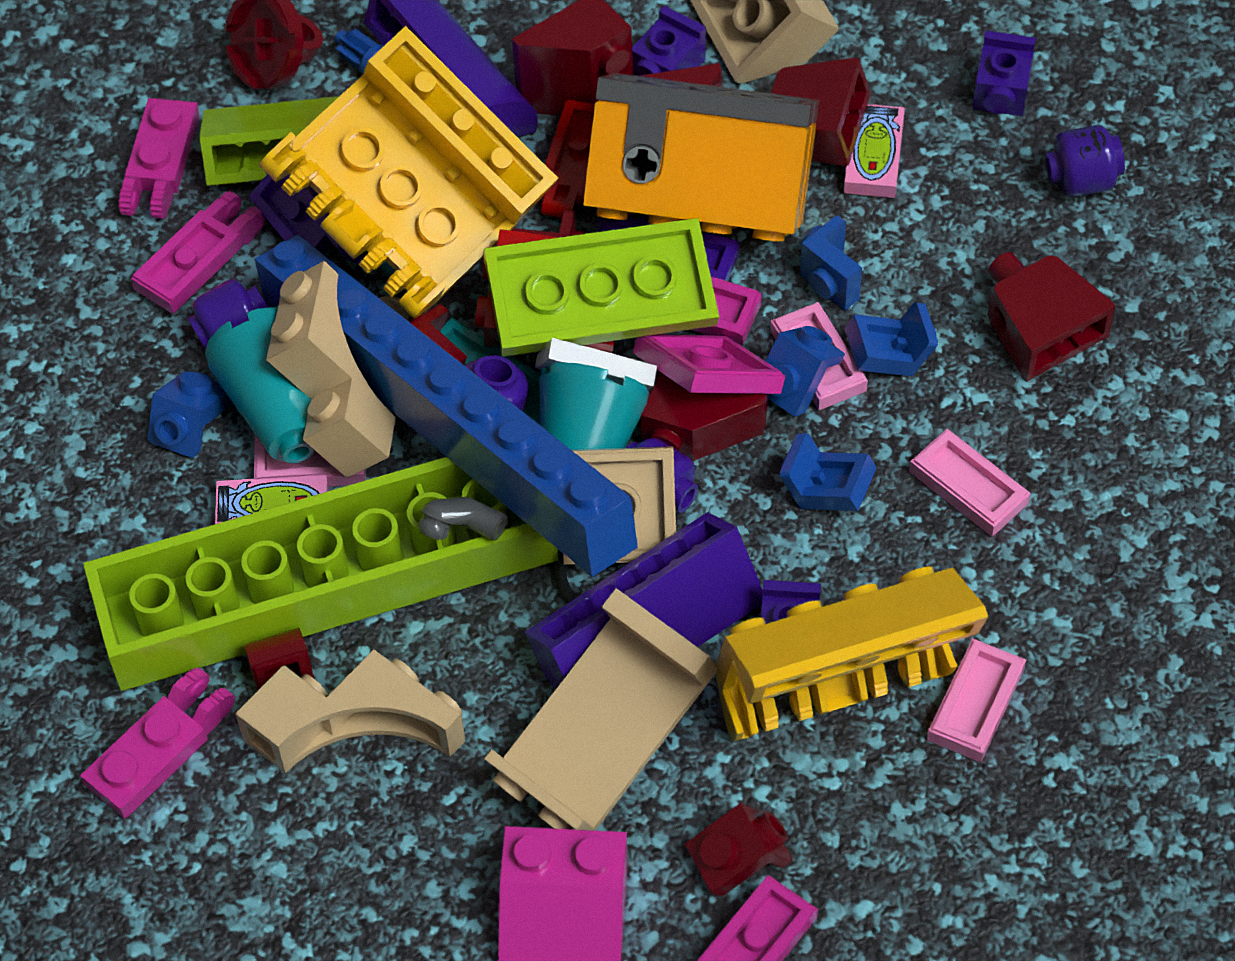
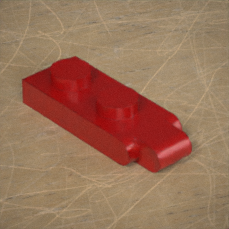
(569, 159)

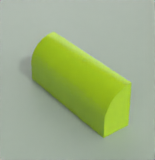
(241, 136)

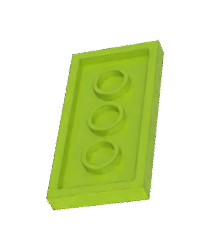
(601, 286)

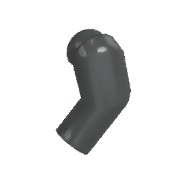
(461, 511)

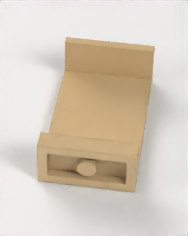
(605, 718)

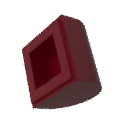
(273, 652)

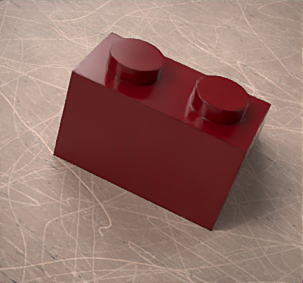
(569, 54)

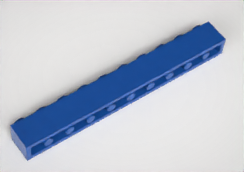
(471, 421)

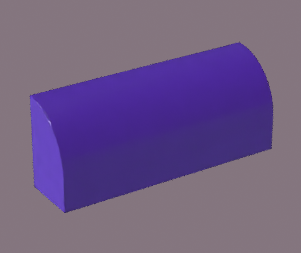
(458, 52)
(689, 581)

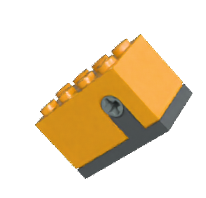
(717, 153)

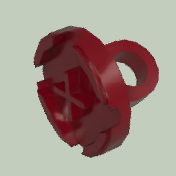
(269, 42)

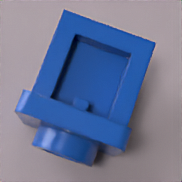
(826, 265)
(892, 344)
(803, 359)
(183, 410)
(826, 478)

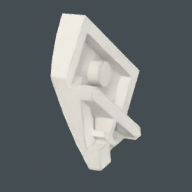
(617, 365)

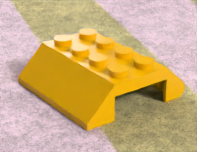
(412, 172)
(837, 641)

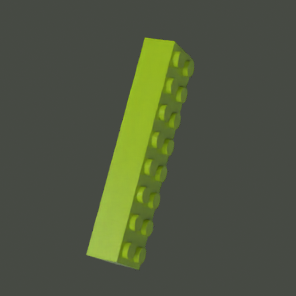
(295, 568)

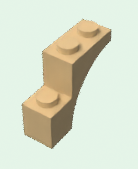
(311, 351)
(379, 697)

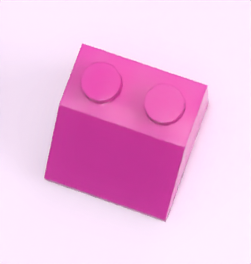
(562, 895)

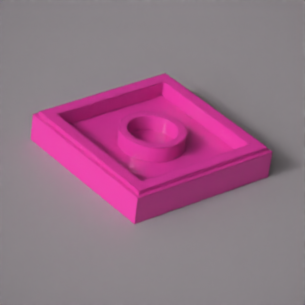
(709, 364)

